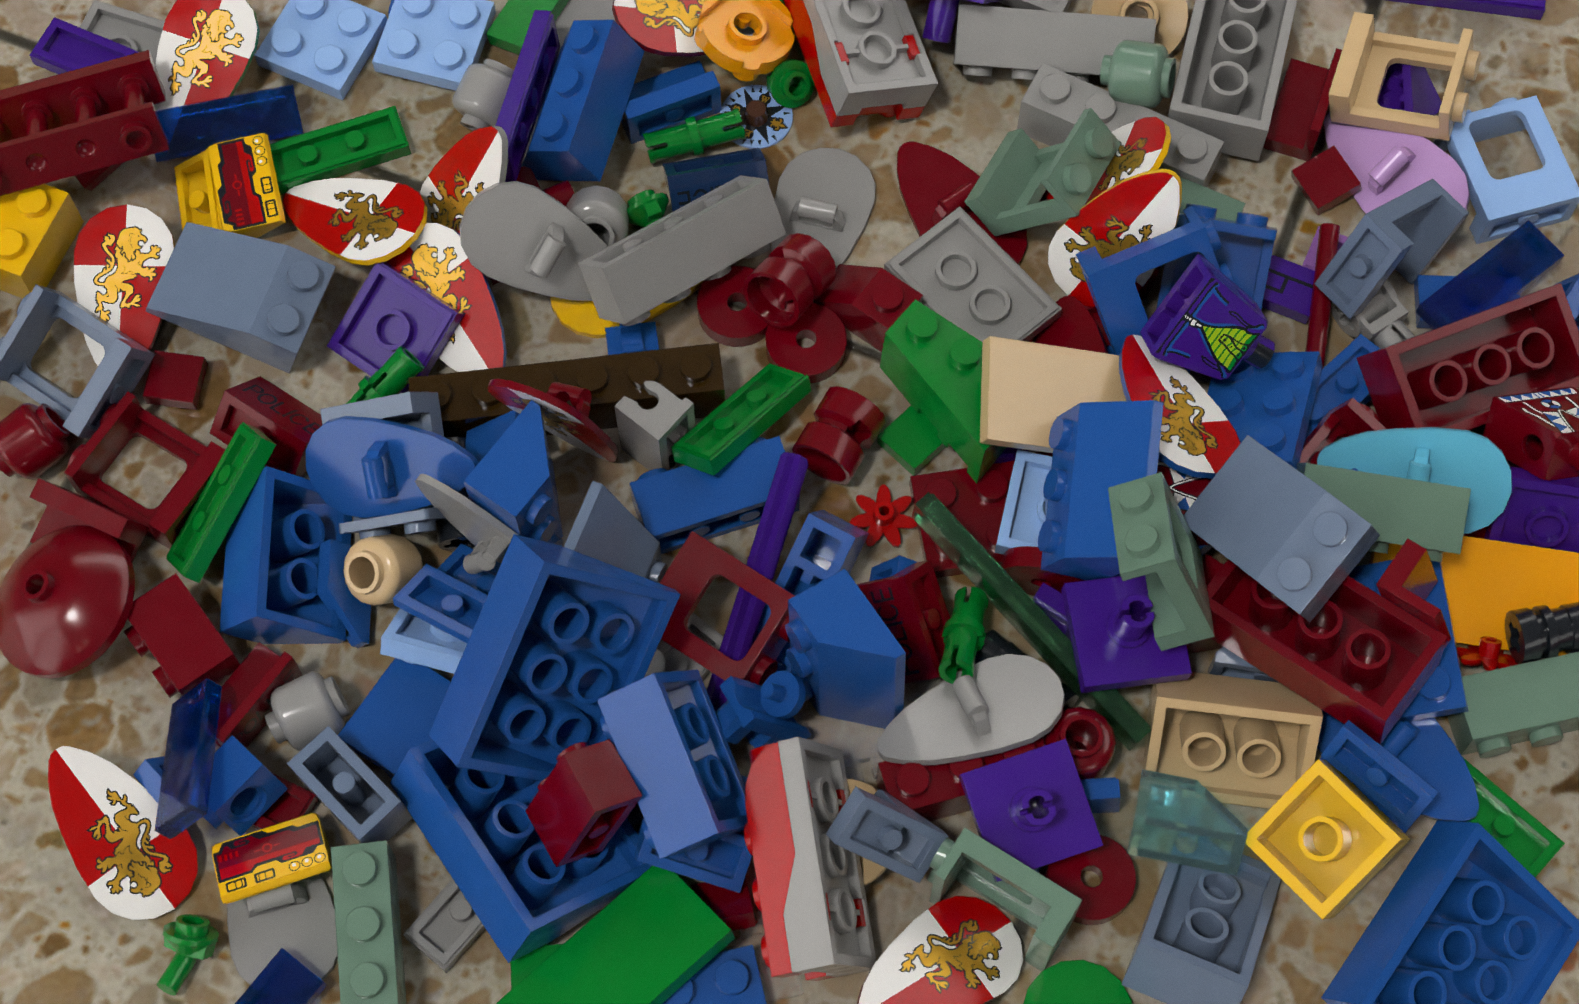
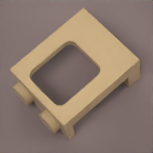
(1364, 68)

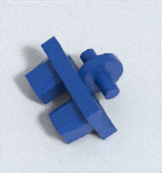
(762, 711)

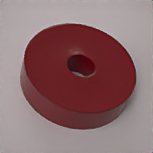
(721, 322)
(815, 361)
(1024, 568)
(1116, 884)

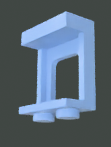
(1507, 203)

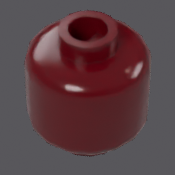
(32, 441)
(1091, 734)

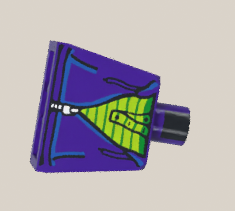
(1208, 324)

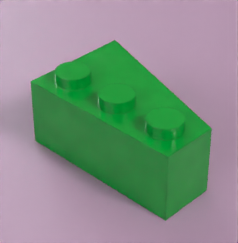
(941, 376)

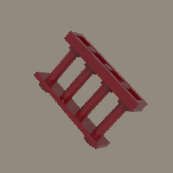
(80, 121)

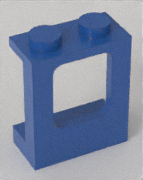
(1114, 277)

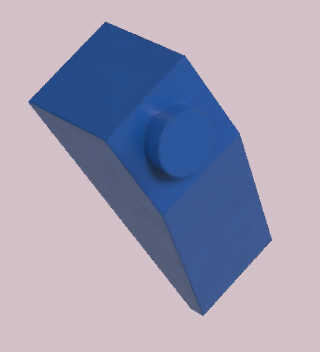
(821, 550)

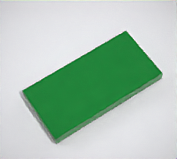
(632, 949)

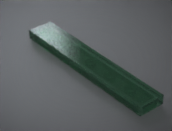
(1024, 615)

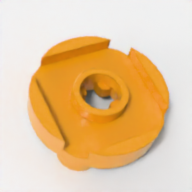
(741, 53)

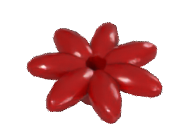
(881, 524)
(1487, 653)

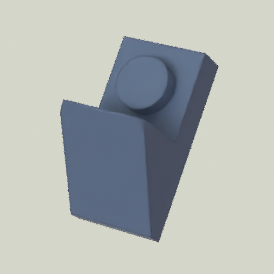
(886, 833)

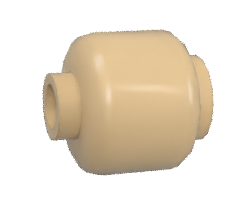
(380, 567)

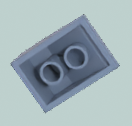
(242, 292)
(1280, 527)
(615, 536)
(1203, 934)

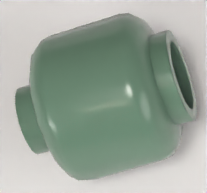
(1139, 73)

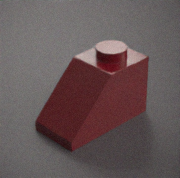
(868, 301)

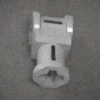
(1380, 320)

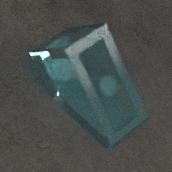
(1184, 825)

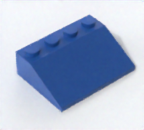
(541, 656)
(498, 858)
(1459, 930)

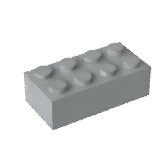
(1232, 71)

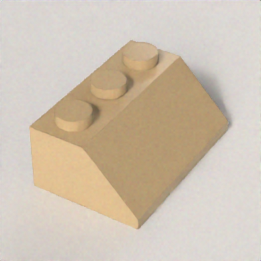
(1232, 736)

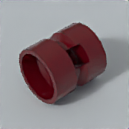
(789, 280)
(841, 429)

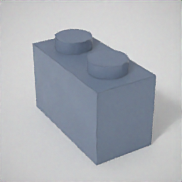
(349, 788)

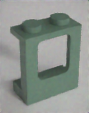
(1020, 173)
(1159, 544)
(1020, 892)

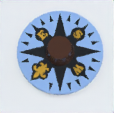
(762, 117)

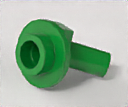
(790, 83)
(646, 207)
(191, 940)

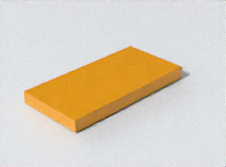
(1499, 578)

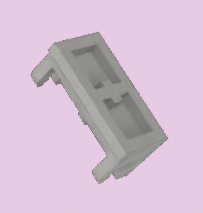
(652, 432)

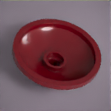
(65, 601)

